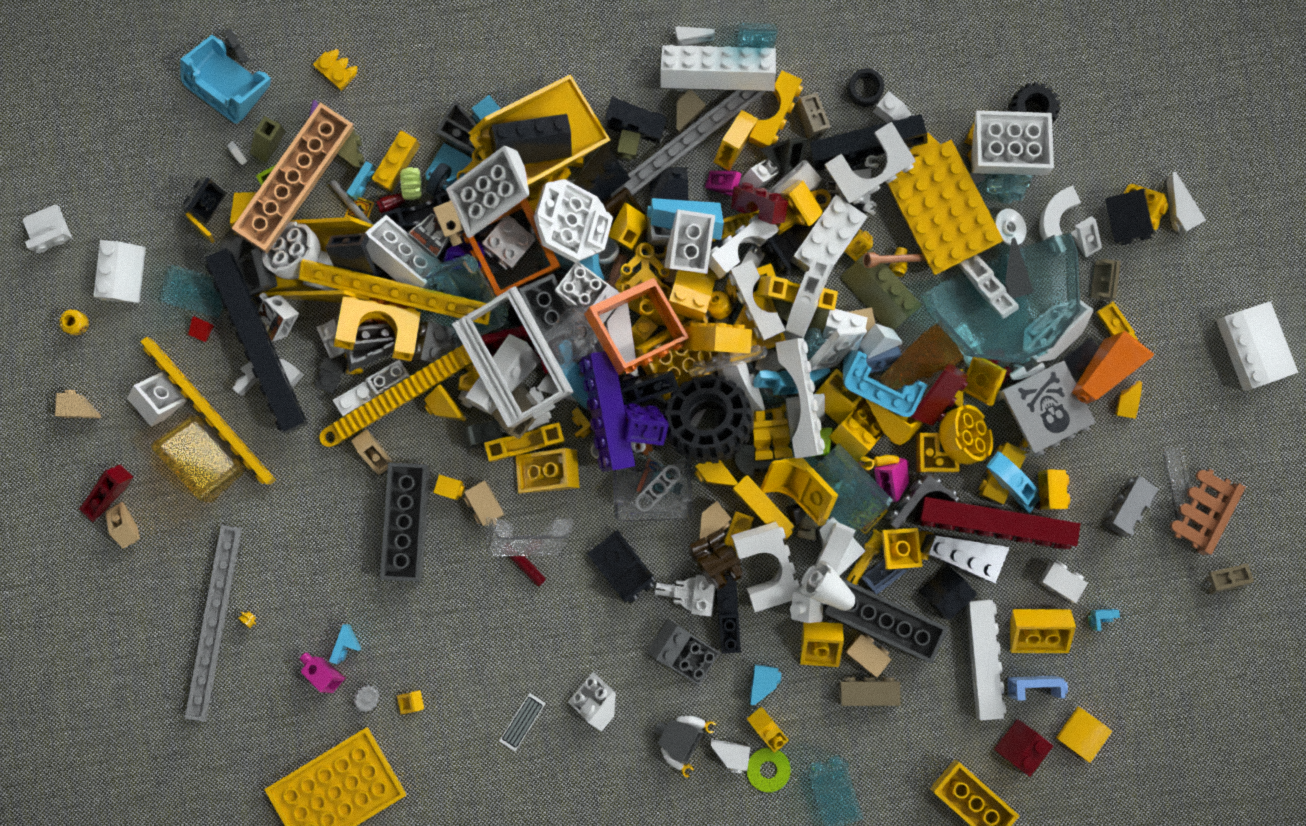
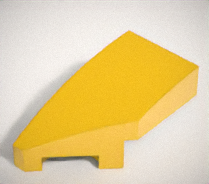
(1129, 401)

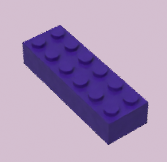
(606, 411)

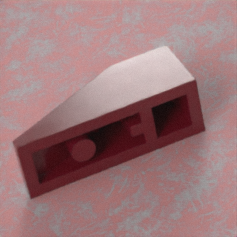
(106, 491)

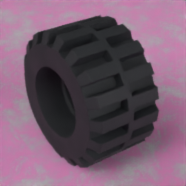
(1036, 93)

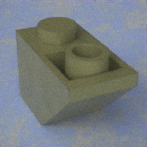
(266, 139)
(351, 153)

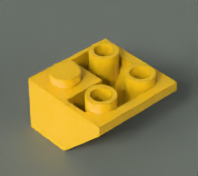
(629, 228)

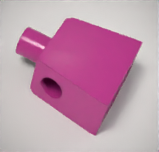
(321, 673)

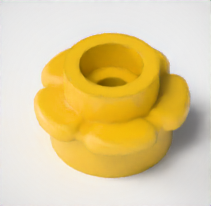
(247, 619)

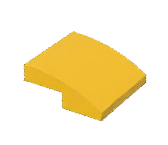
(1084, 734)

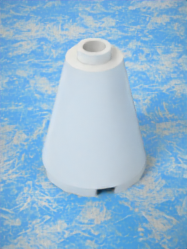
(827, 587)

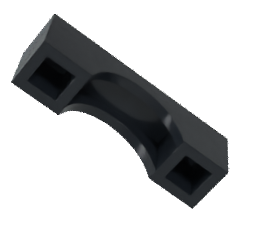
(410, 217)

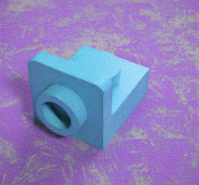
(1105, 615)

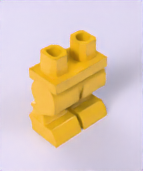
(771, 430)

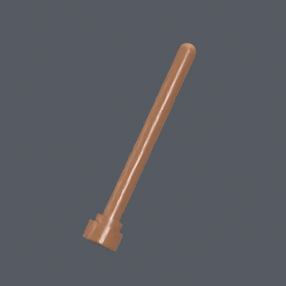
(872, 259)

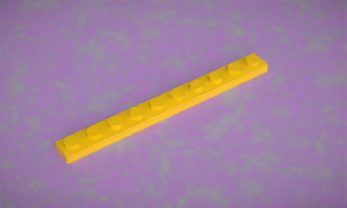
(390, 290)
(212, 416)

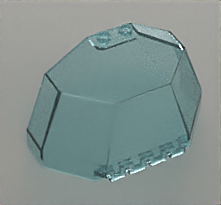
(1031, 328)

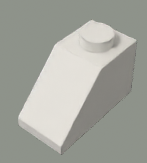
(891, 108)
(732, 754)

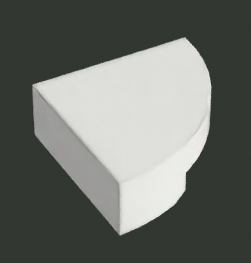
(237, 153)

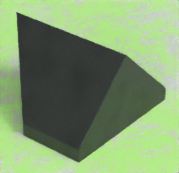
(786, 154)

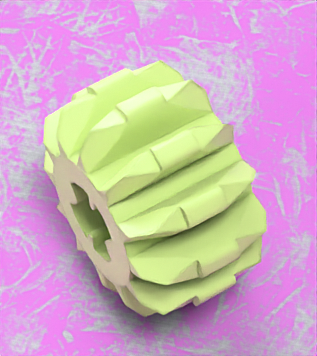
(411, 183)

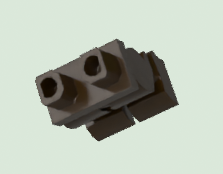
(720, 563)

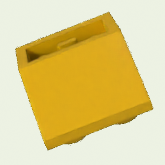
(802, 203)
(838, 399)

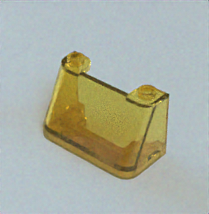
(197, 459)

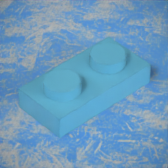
(364, 176)

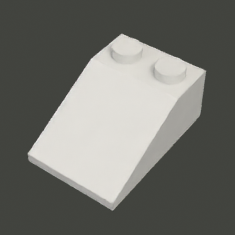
(690, 242)

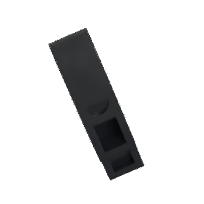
(728, 617)

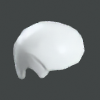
(610, 252)

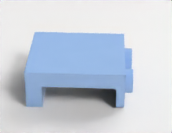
(1017, 685)

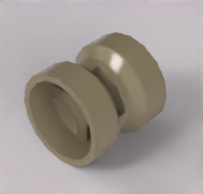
(809, 525)

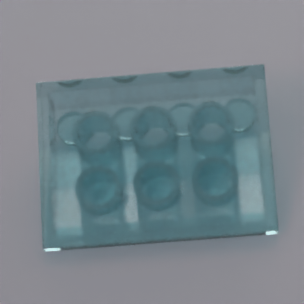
(858, 494)

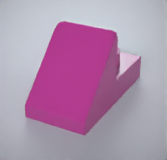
(723, 181)

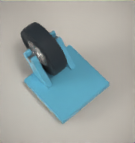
(444, 169)

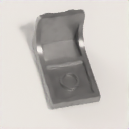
(918, 490)

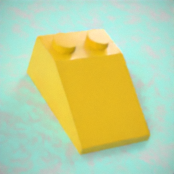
(692, 293)
(896, 427)
(547, 471)

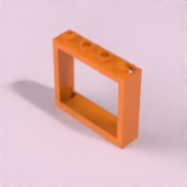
(554, 264)
(664, 309)

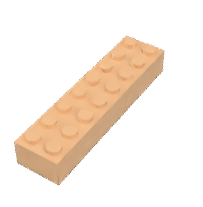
(293, 178)

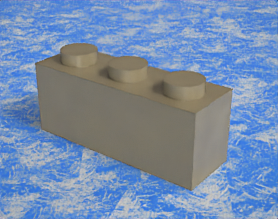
(869, 692)

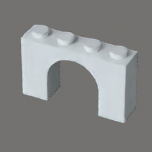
(897, 158)
(768, 540)

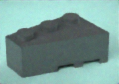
(370, 345)

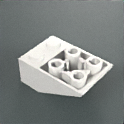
(584, 288)

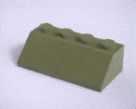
(882, 291)

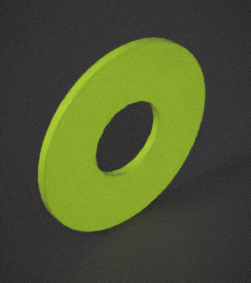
(768, 784)

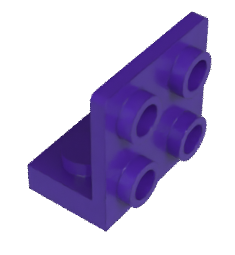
(645, 425)

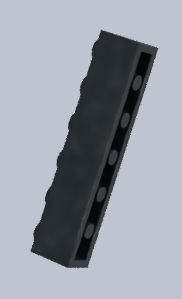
(863, 143)

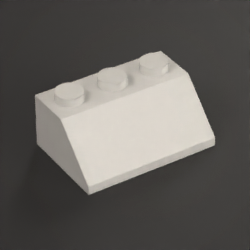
(119, 272)

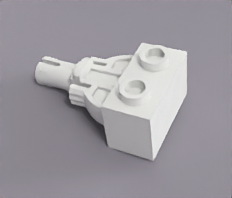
(695, 594)

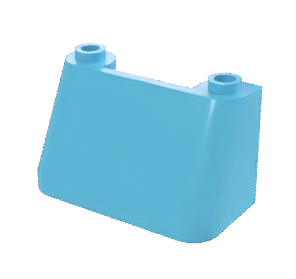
(221, 80)
(856, 379)

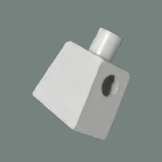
(805, 608)

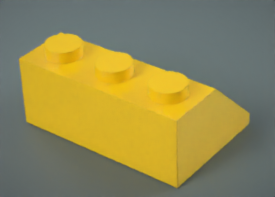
(1041, 630)

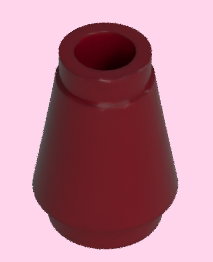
(390, 202)

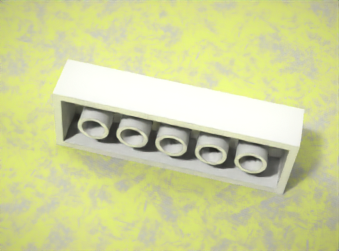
(718, 68)

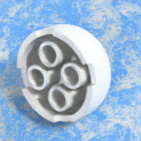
(291, 247)

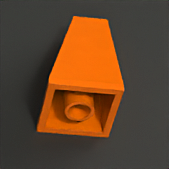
(1111, 364)

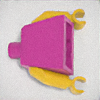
(890, 473)

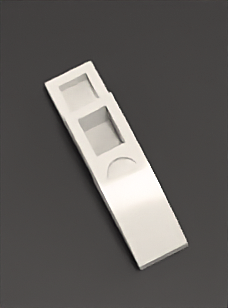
(808, 296)
(371, 388)

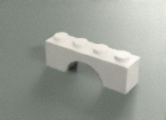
(726, 257)
(765, 323)

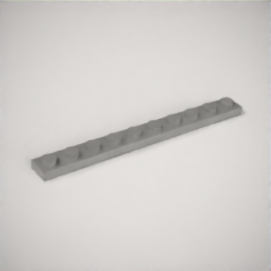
(689, 139)
(213, 623)

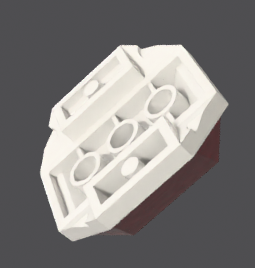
(571, 221)

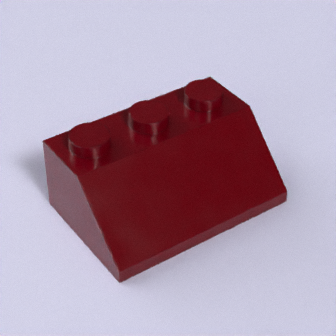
(941, 395)

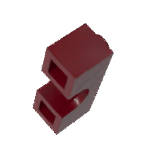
(750, 199)

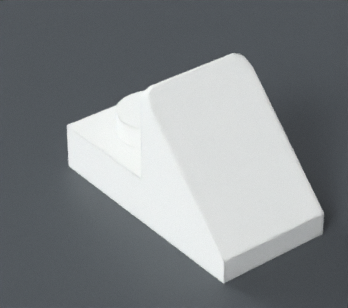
(1087, 236)

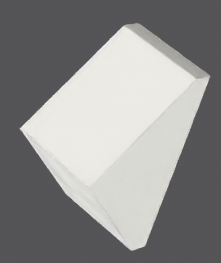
(879, 340)

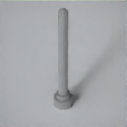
(349, 202)

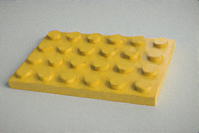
(944, 208)
(338, 786)

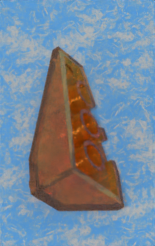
(924, 357)

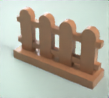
(1222, 509)

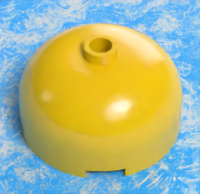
(965, 435)

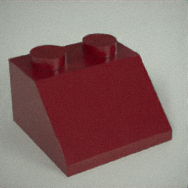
(1023, 747)

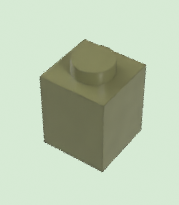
(628, 145)

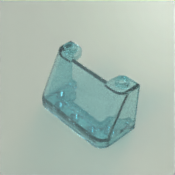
(464, 279)

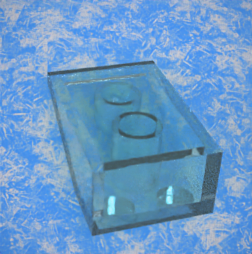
(190, 291)

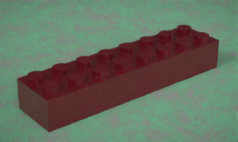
(997, 522)

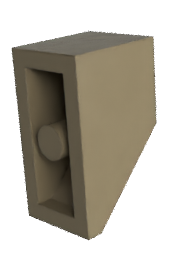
(688, 110)

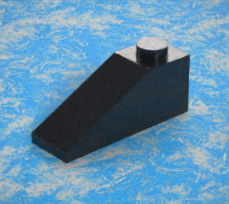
(647, 387)

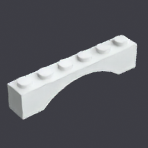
(807, 437)

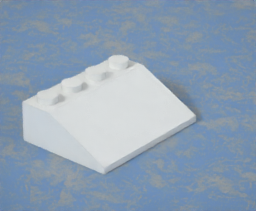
(1012, 143)
(489, 190)
(1257, 346)

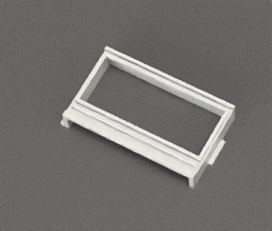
(489, 371)

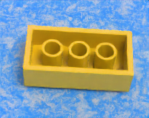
(718, 338)
(972, 798)

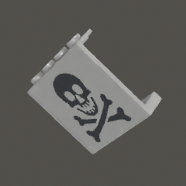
(1047, 408)

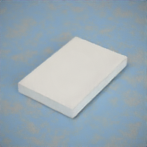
(837, 347)

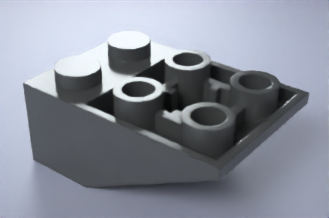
(683, 652)

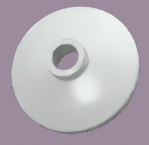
(1011, 225)

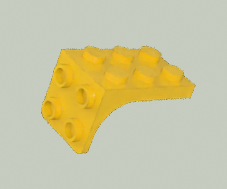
(802, 484)

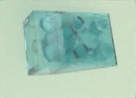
(756, 35)

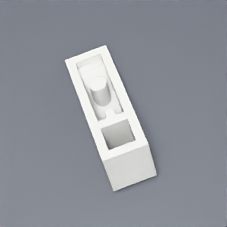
(802, 171)
(1182, 208)

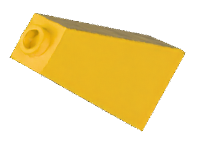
(761, 505)

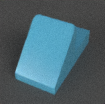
(345, 639)

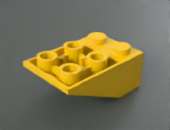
(858, 431)

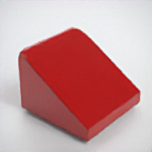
(200, 329)

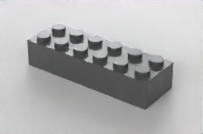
(405, 522)
(891, 623)

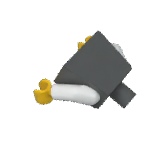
(681, 739)

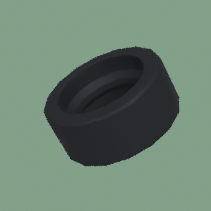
(869, 73)

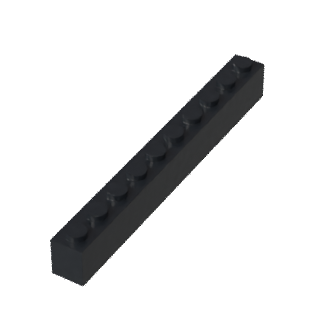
(256, 341)

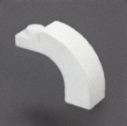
(1052, 212)
(245, 382)

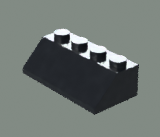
(535, 138)

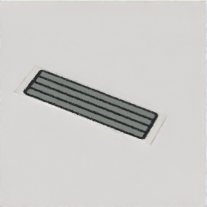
(522, 722)

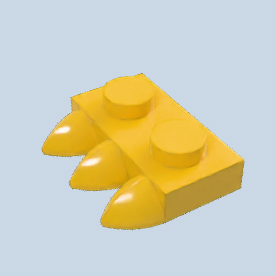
(335, 70)

